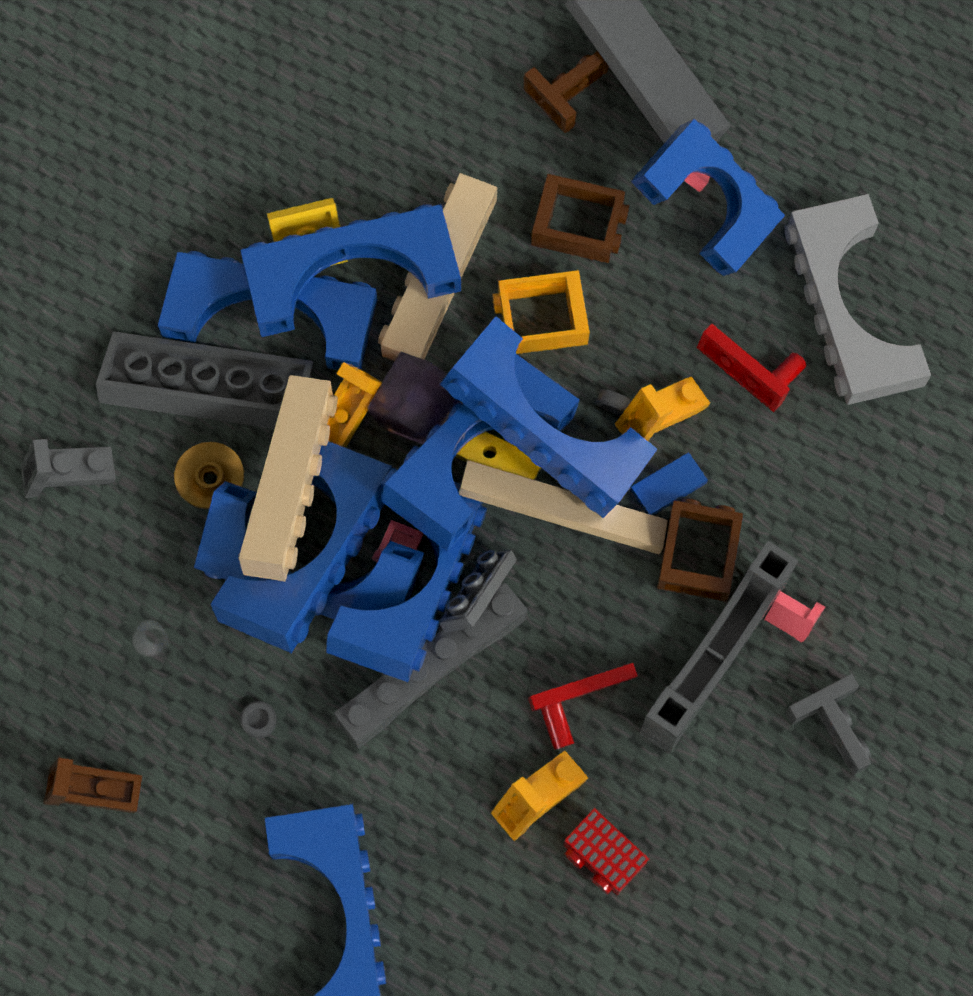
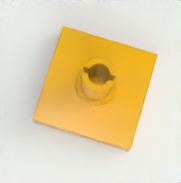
(303, 219)

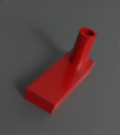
(755, 378)
(551, 700)

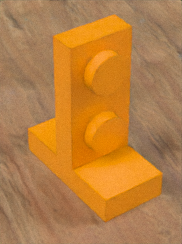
(353, 399)
(657, 410)
(537, 794)

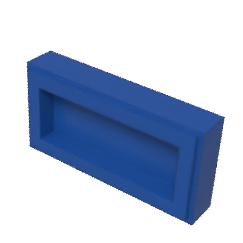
(669, 484)

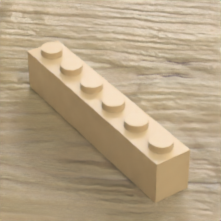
(416, 316)
(287, 479)

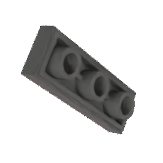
(477, 590)

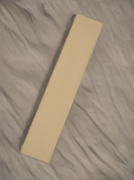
(561, 507)

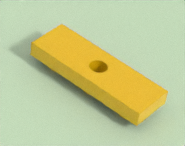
(507, 457)

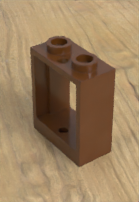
(571, 243)
(695, 583)

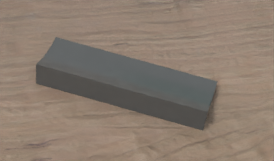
(647, 65)
(196, 379)

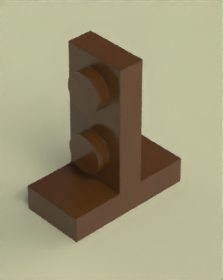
(565, 86)
(92, 787)

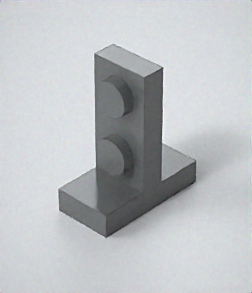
(65, 467)
(836, 721)

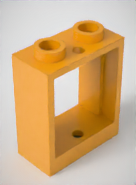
(542, 285)

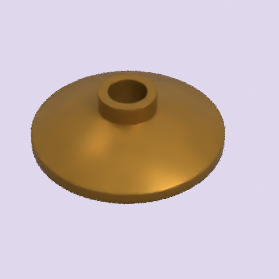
(198, 463)

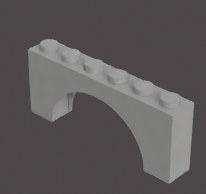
(862, 363)

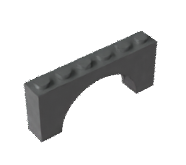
(719, 648)

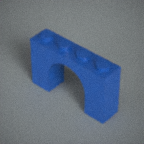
(749, 210)

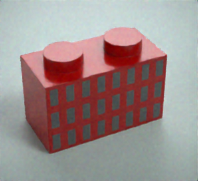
(604, 852)

